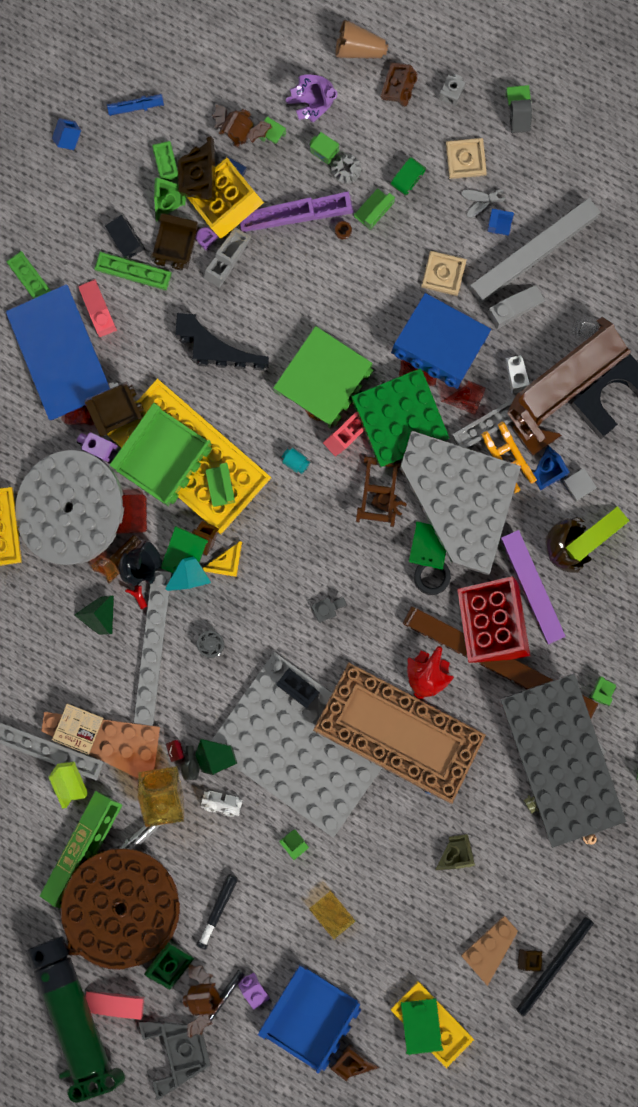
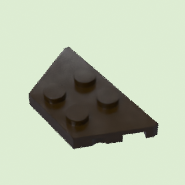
(197, 172)

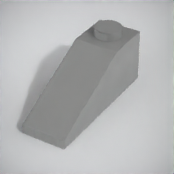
(515, 306)

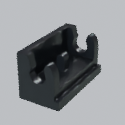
(125, 237)
(297, 688)

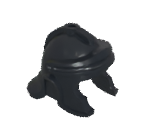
(140, 564)

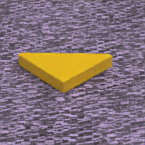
(226, 563)

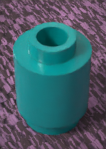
(295, 460)

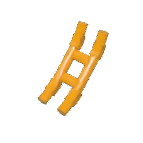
(510, 445)

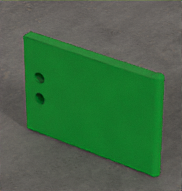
(182, 546)
(427, 547)
(421, 1026)

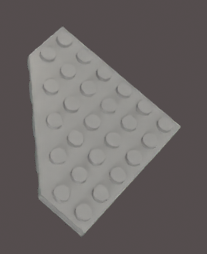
(461, 496)

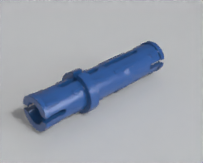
(135, 104)

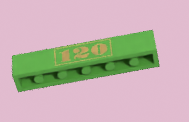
(82, 845)

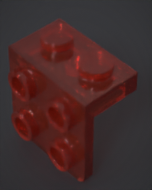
(134, 514)

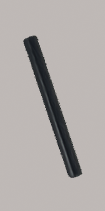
(554, 967)

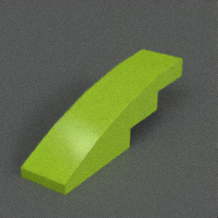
(597, 534)

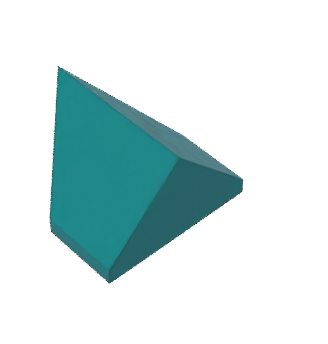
(188, 575)

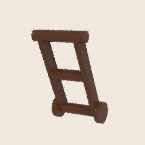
(361, 514)

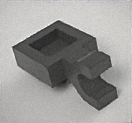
(326, 610)

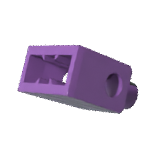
(98, 447)

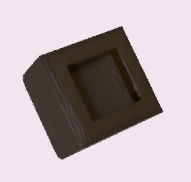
(530, 960)

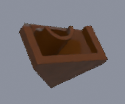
(352, 1063)

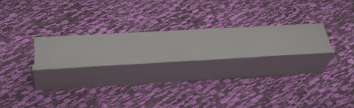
(534, 251)

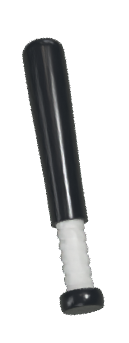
(223, 897)

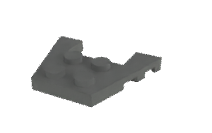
(185, 1054)

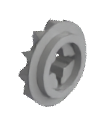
(344, 176)

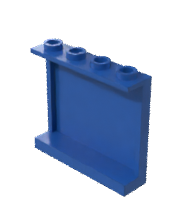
(440, 341)
(310, 1018)

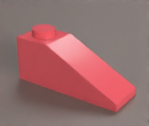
(97, 308)
(344, 435)

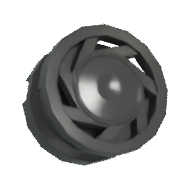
(210, 644)

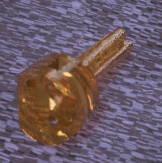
(108, 566)

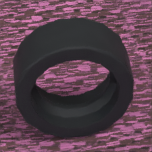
(432, 591)

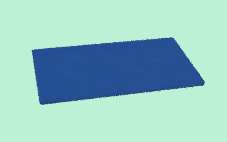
(58, 351)

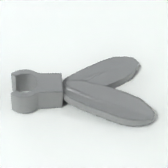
(482, 200)

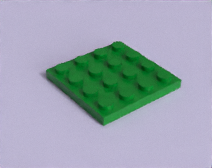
(394, 411)

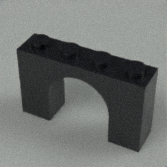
(589, 404)

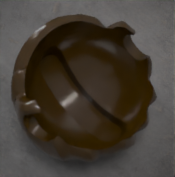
(559, 538)

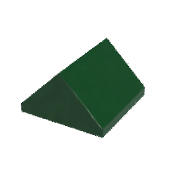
(169, 965)

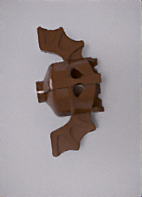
(238, 125)
(199, 1000)

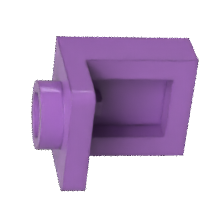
(253, 991)

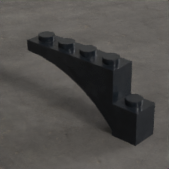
(210, 350)

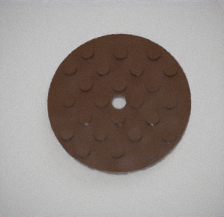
(90, 912)

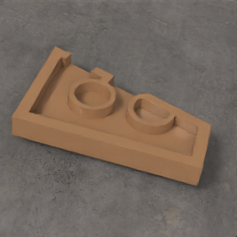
(490, 949)

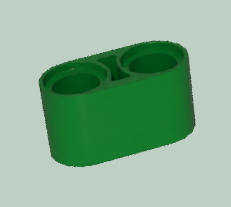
(408, 176)

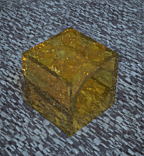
(161, 796)

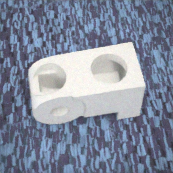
(517, 374)

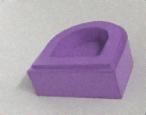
(206, 237)

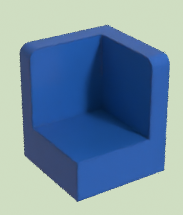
(66, 134)
(500, 222)

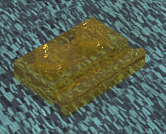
(332, 914)

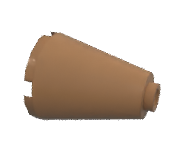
(359, 42)

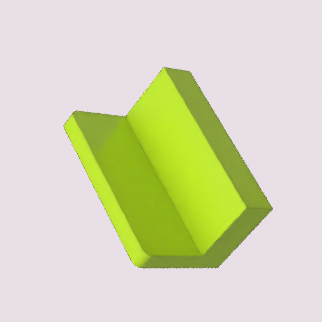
(67, 783)

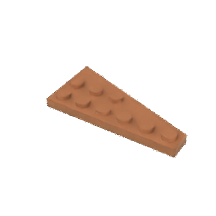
(118, 743)

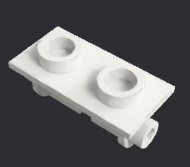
(212, 802)

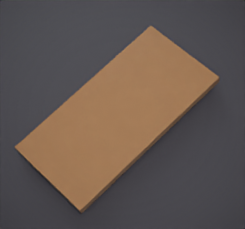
(399, 733)

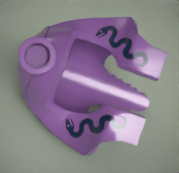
(316, 92)

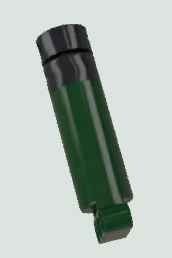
(72, 1022)

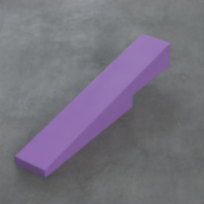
(298, 211)
(532, 586)

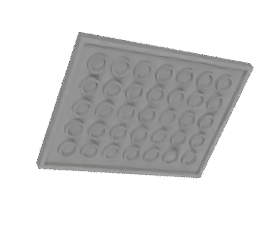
(290, 760)

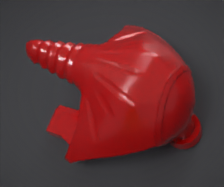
(429, 676)

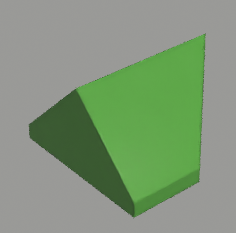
(166, 197)

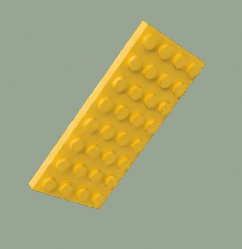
(245, 475)

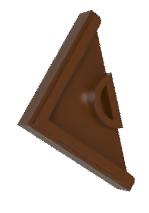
(534, 445)

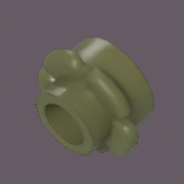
(531, 804)

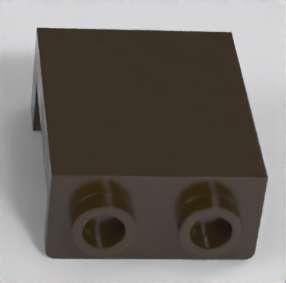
(174, 242)
(114, 408)

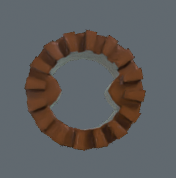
(338, 227)

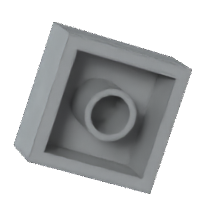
(579, 484)

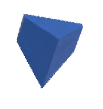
(550, 469)

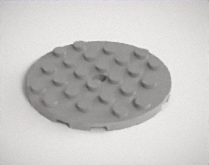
(95, 515)

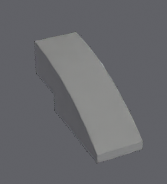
(226, 257)

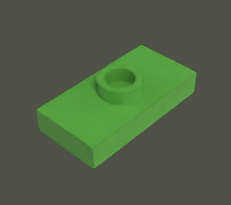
(165, 161)

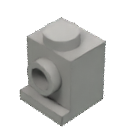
(451, 95)

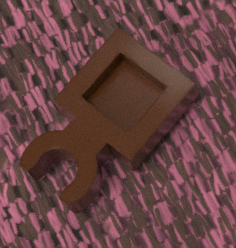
(382, 502)

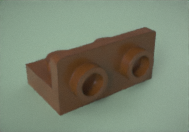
(399, 83)

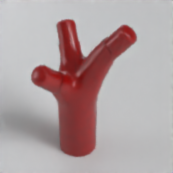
(137, 593)

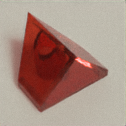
(466, 398)

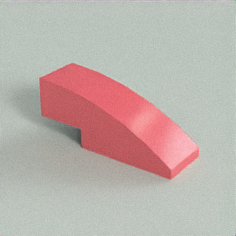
(115, 1005)

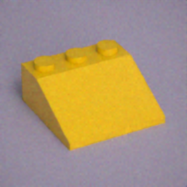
(233, 200)

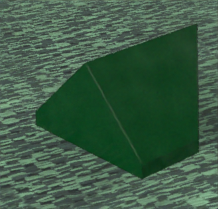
(98, 615)
(214, 756)

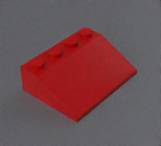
(493, 621)

